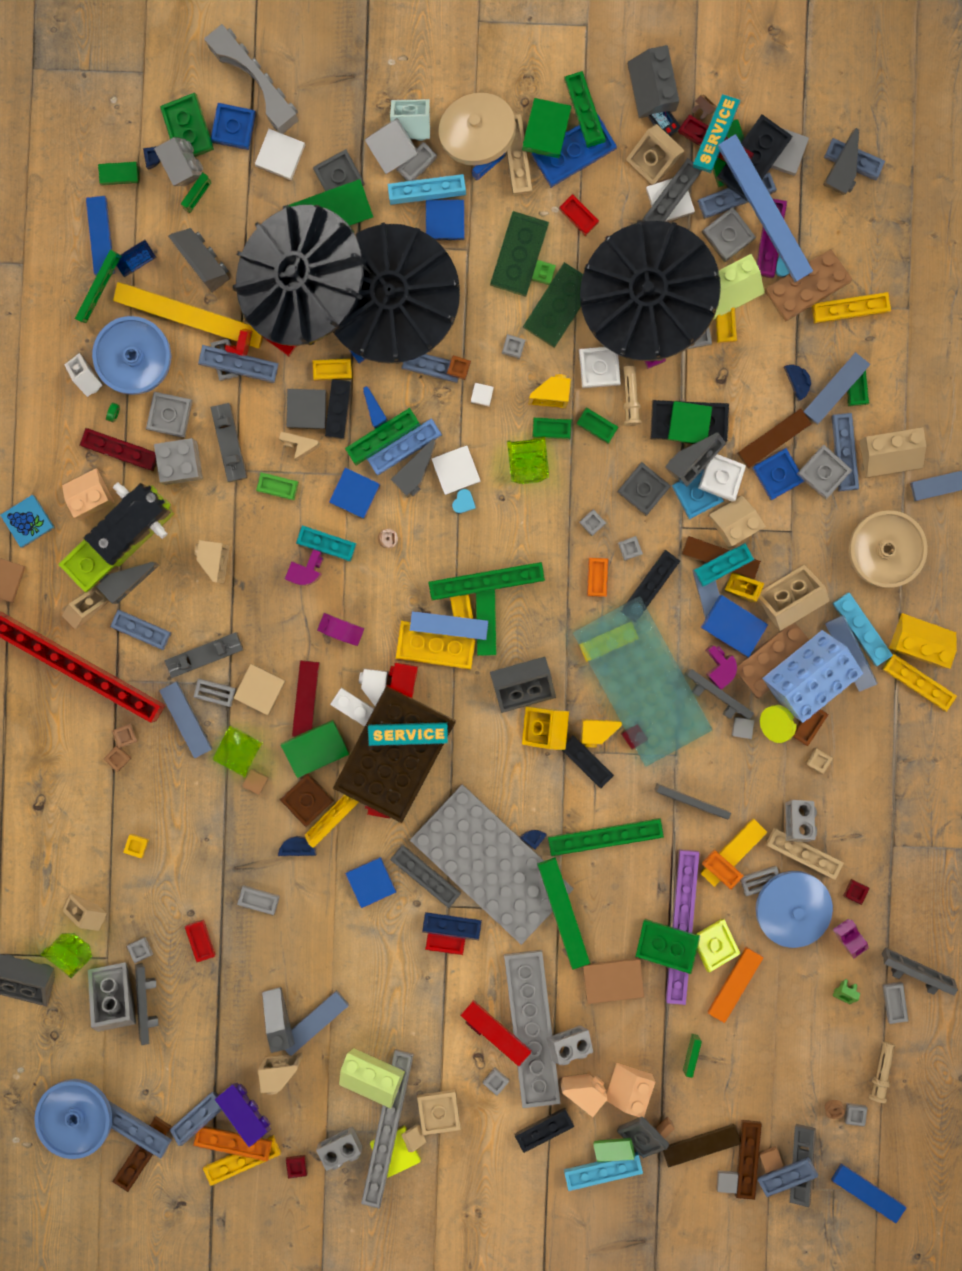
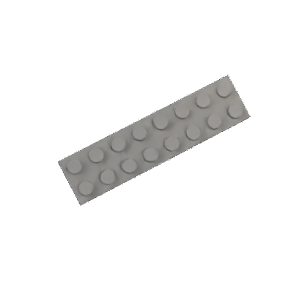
(532, 1027)

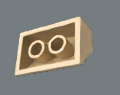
(893, 452)
(793, 597)

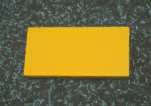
(434, 648)

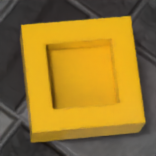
(136, 846)

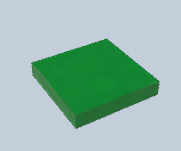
(689, 422)

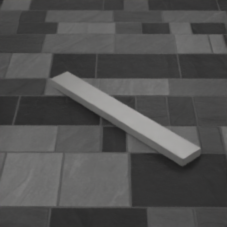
(386, 1136)

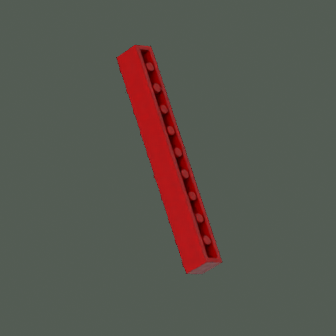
(79, 669)

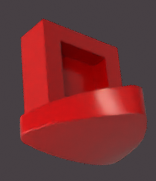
(243, 343)

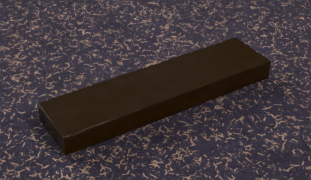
(701, 1145)

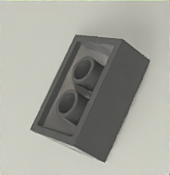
(653, 82)
(200, 258)
(523, 684)
(26, 980)

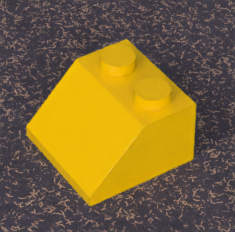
(552, 392)
(545, 728)

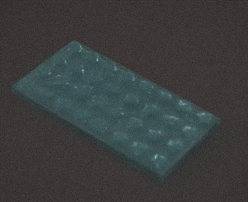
(642, 681)

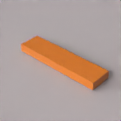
(735, 984)
(232, 1143)

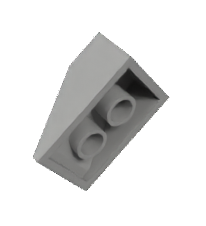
(111, 997)

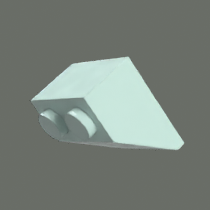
(413, 116)

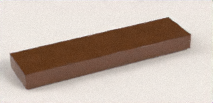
(774, 438)
(706, 552)
(138, 1159)
(748, 1159)

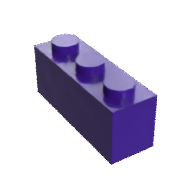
(243, 1113)

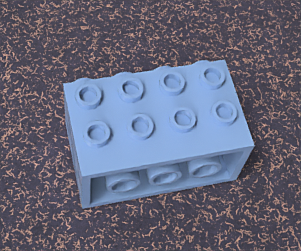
(813, 675)

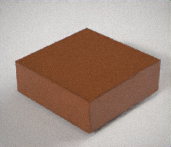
(459, 367)

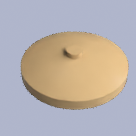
(477, 129)
(888, 549)

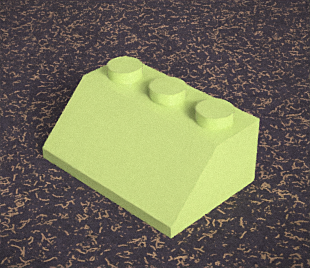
(739, 284)
(371, 1077)

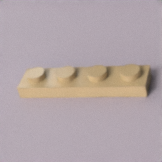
(518, 162)
(805, 854)

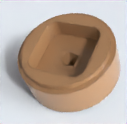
(387, 538)
(834, 1109)

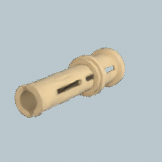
(631, 406)
(881, 1080)

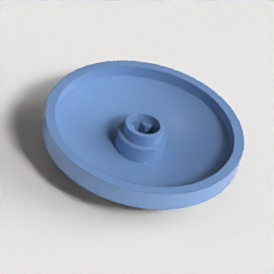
(131, 355)
(794, 909)
(73, 1119)

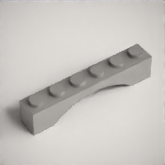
(227, 50)

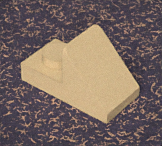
(304, 445)

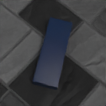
(451, 926)

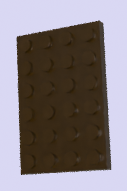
(391, 775)

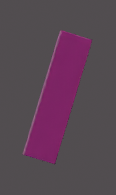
(767, 253)

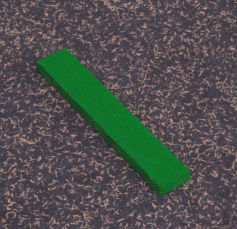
(486, 581)
(605, 837)
(563, 913)

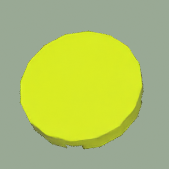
(777, 723)

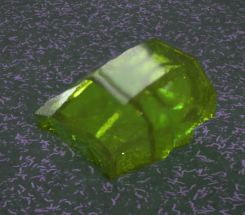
(528, 461)
(237, 751)
(68, 953)

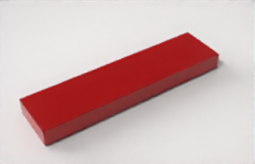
(496, 1033)

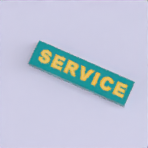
(716, 133)
(408, 734)

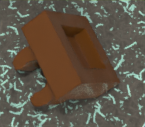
(706, 105)

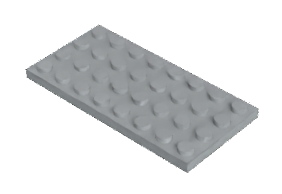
(487, 862)

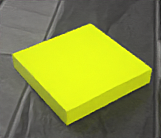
(716, 945)
(401, 1158)

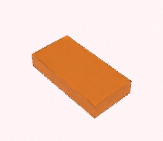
(597, 577)
(722, 869)

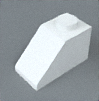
(83, 375)
(373, 683)

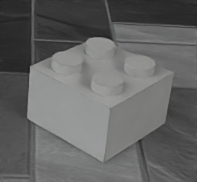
(179, 161)
(178, 461)

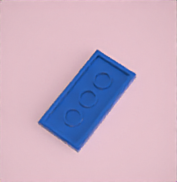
(573, 156)

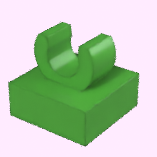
(543, 272)
(846, 994)

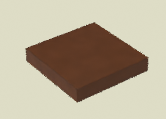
(306, 800)

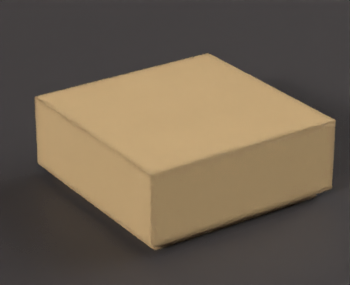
(819, 761)
(414, 1138)

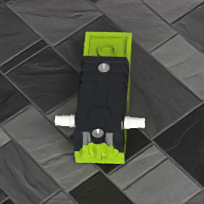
(118, 535)

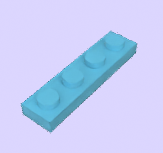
(426, 189)
(862, 629)
(601, 1172)

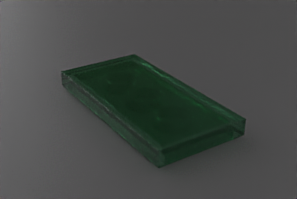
(519, 253)
(556, 306)

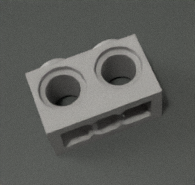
(795, 820)
(569, 1040)
(336, 1145)

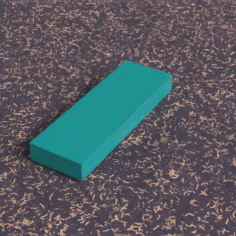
(326, 543)
(723, 564)

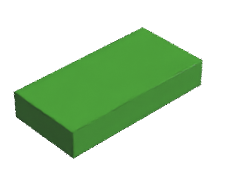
(277, 486)
(614, 1150)

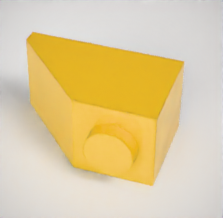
(597, 731)

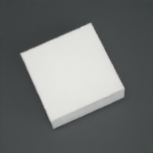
(482, 394)

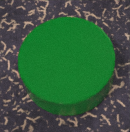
(113, 412)

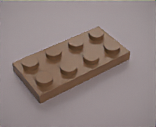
(795, 297)
(769, 657)

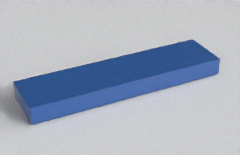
(99, 230)
(868, 1193)

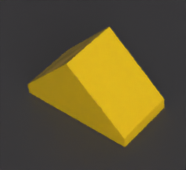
(744, 587)

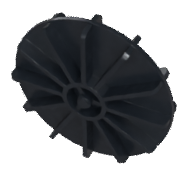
(299, 275)
(650, 290)
(405, 299)

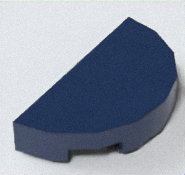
(799, 380)
(296, 847)

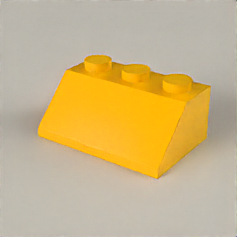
(924, 641)

